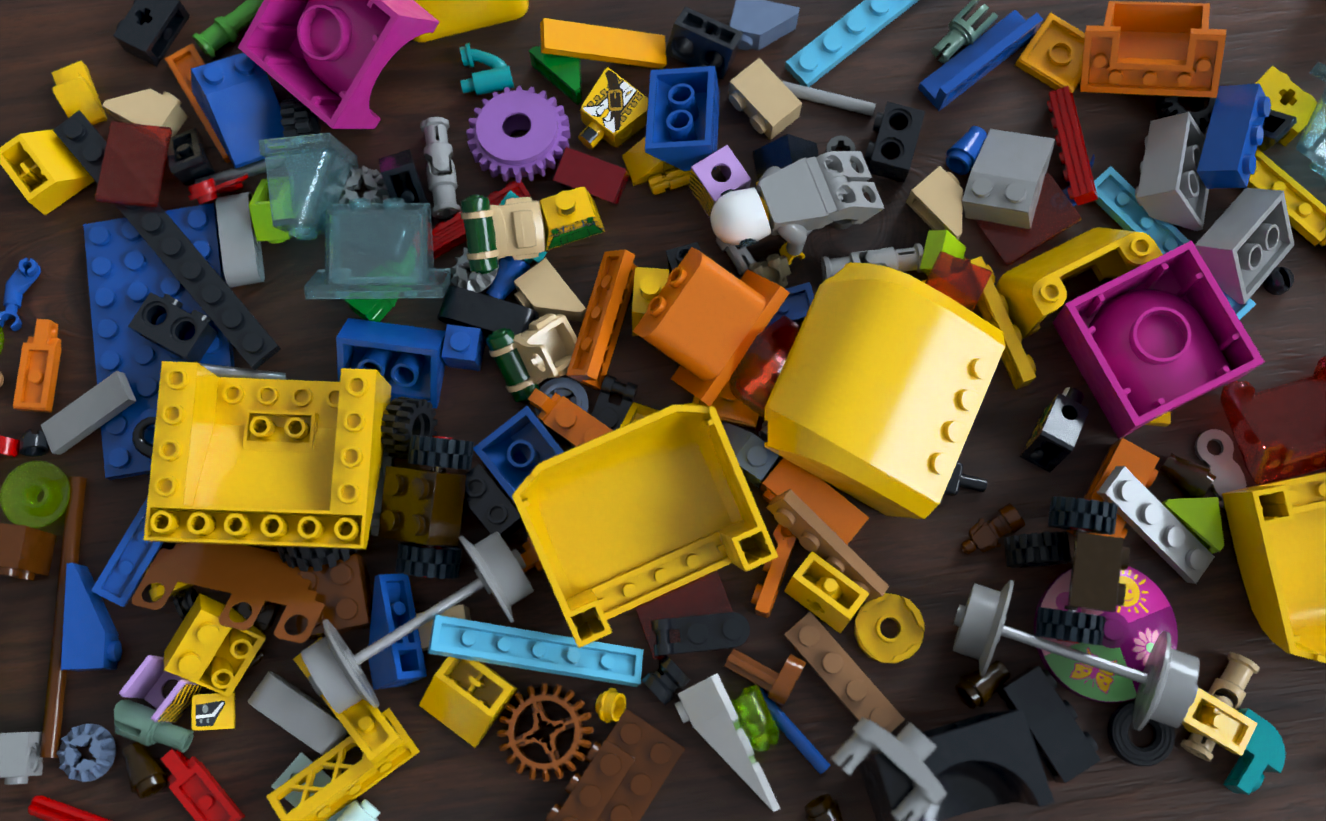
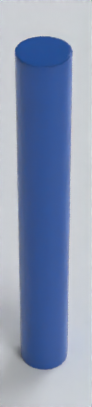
(796, 736)

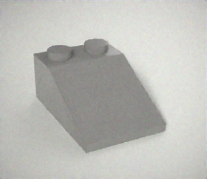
(1007, 178)

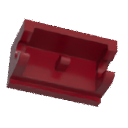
(597, 176)

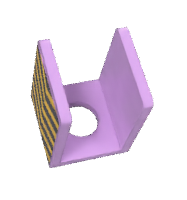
(708, 190)
(149, 683)

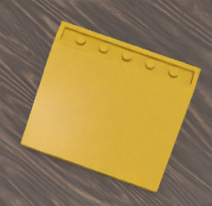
(265, 459)

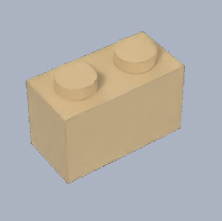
(764, 99)

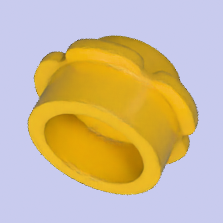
(610, 705)

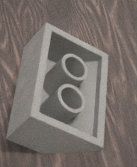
(1169, 175)
(1247, 242)

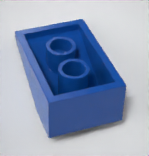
(238, 106)

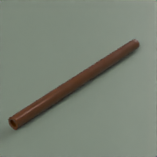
(56, 677)

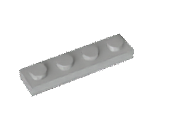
(1156, 524)

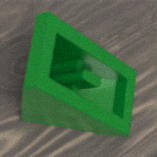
(561, 71)

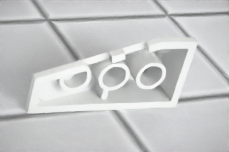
(716, 721)

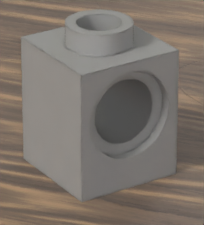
(20, 756)

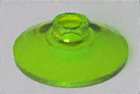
(21, 489)

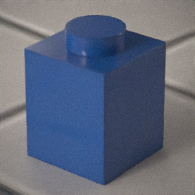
(463, 347)

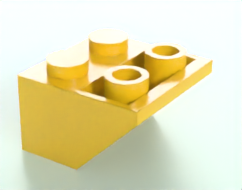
(43, 169)
(212, 652)
(467, 697)

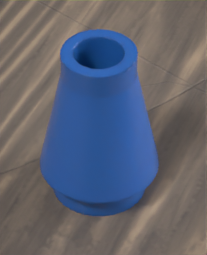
(965, 151)
(504, 281)

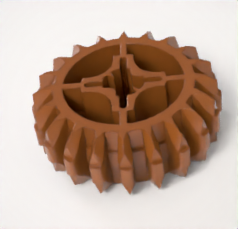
(516, 742)

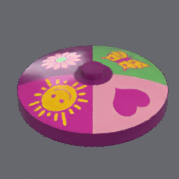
(1126, 637)

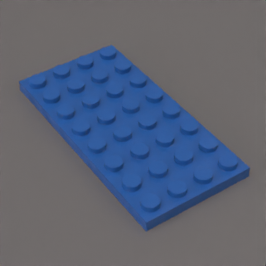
(120, 277)

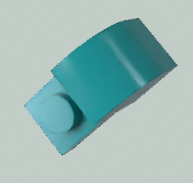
(1262, 754)

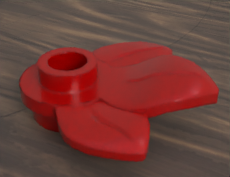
(207, 189)

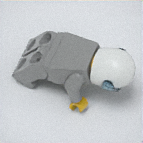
(797, 200)

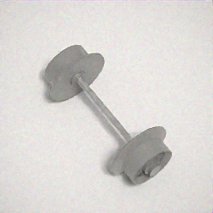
(338, 671)
(1165, 685)

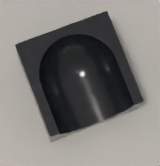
(976, 761)

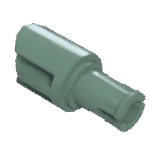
(962, 31)
(135, 723)

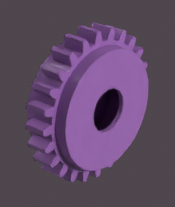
(523, 155)

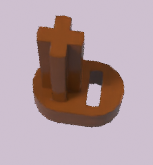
(777, 684)

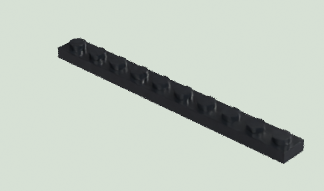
(177, 253)

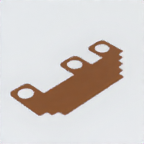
(245, 571)

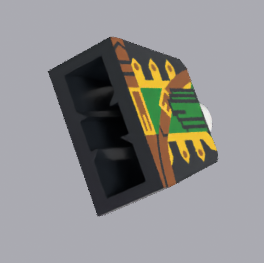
(1056, 430)

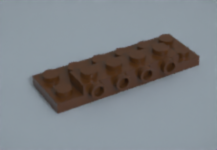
(621, 774)

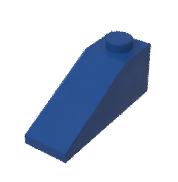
(392, 608)
(88, 631)

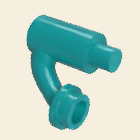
(488, 80)

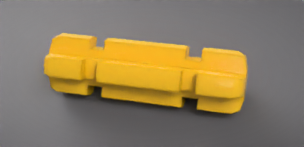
(672, 179)

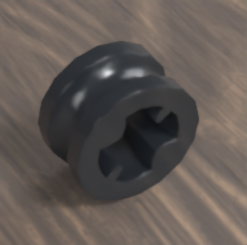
(184, 601)

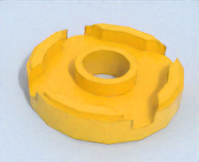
(889, 649)

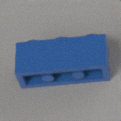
(1233, 136)

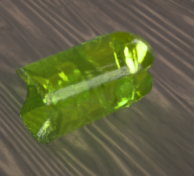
(756, 719)

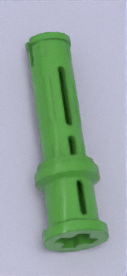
(227, 27)

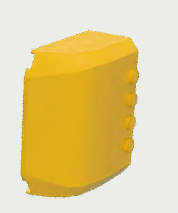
(882, 388)
(640, 515)
(1283, 559)

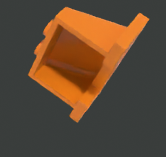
(1153, 50)
(708, 321)

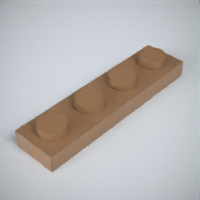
(821, 539)
(841, 673)

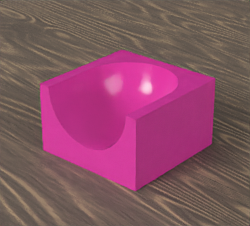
(333, 50)
(1156, 339)

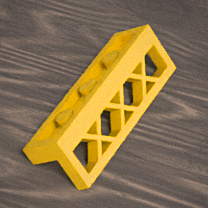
(343, 787)

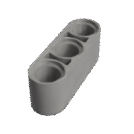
(239, 248)
(297, 713)

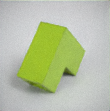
(940, 241)

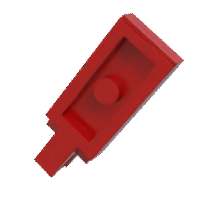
(199, 789)

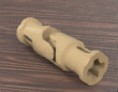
(1232, 685)

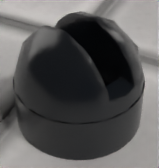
(1274, 282)
(33, 444)

